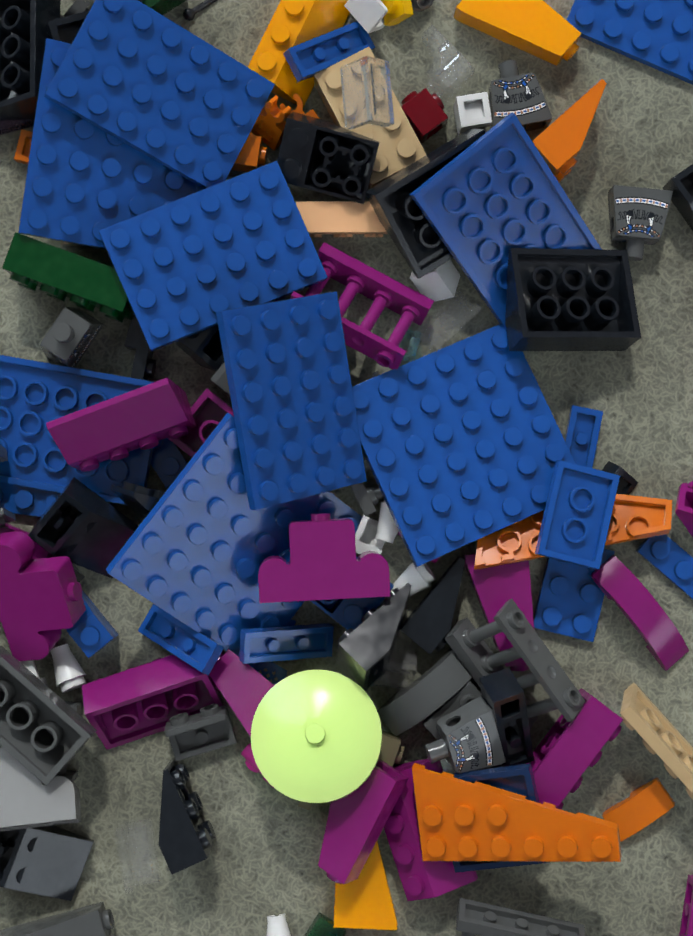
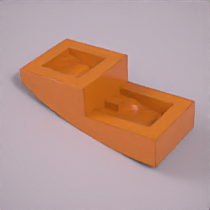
(640, 809)

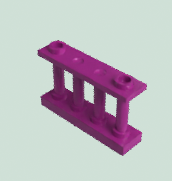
(384, 292)

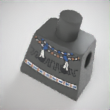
(518, 96)
(637, 217)
(70, 336)
(467, 738)

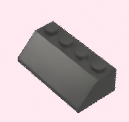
(36, 722)

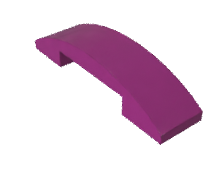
(642, 611)

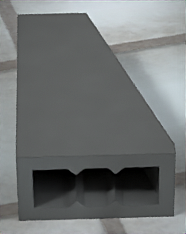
(84, 921)

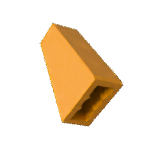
(523, 24)
(367, 900)

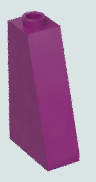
(494, 588)
(240, 686)
(357, 823)

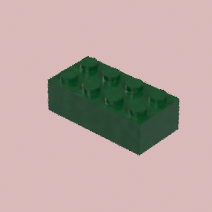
(67, 275)

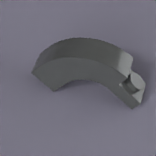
(424, 694)

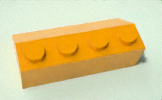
(291, 25)

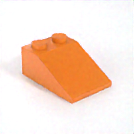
(566, 135)

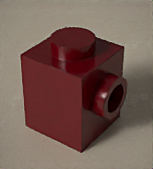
(424, 113)

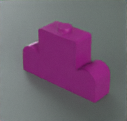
(323, 565)
(35, 597)

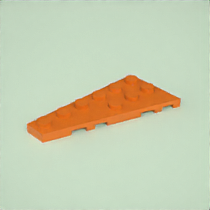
(630, 520)
(493, 824)

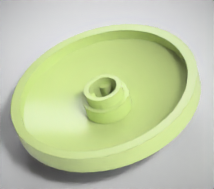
(316, 736)

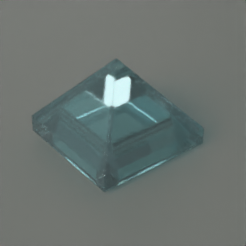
(414, 346)

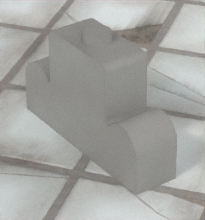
(32, 804)

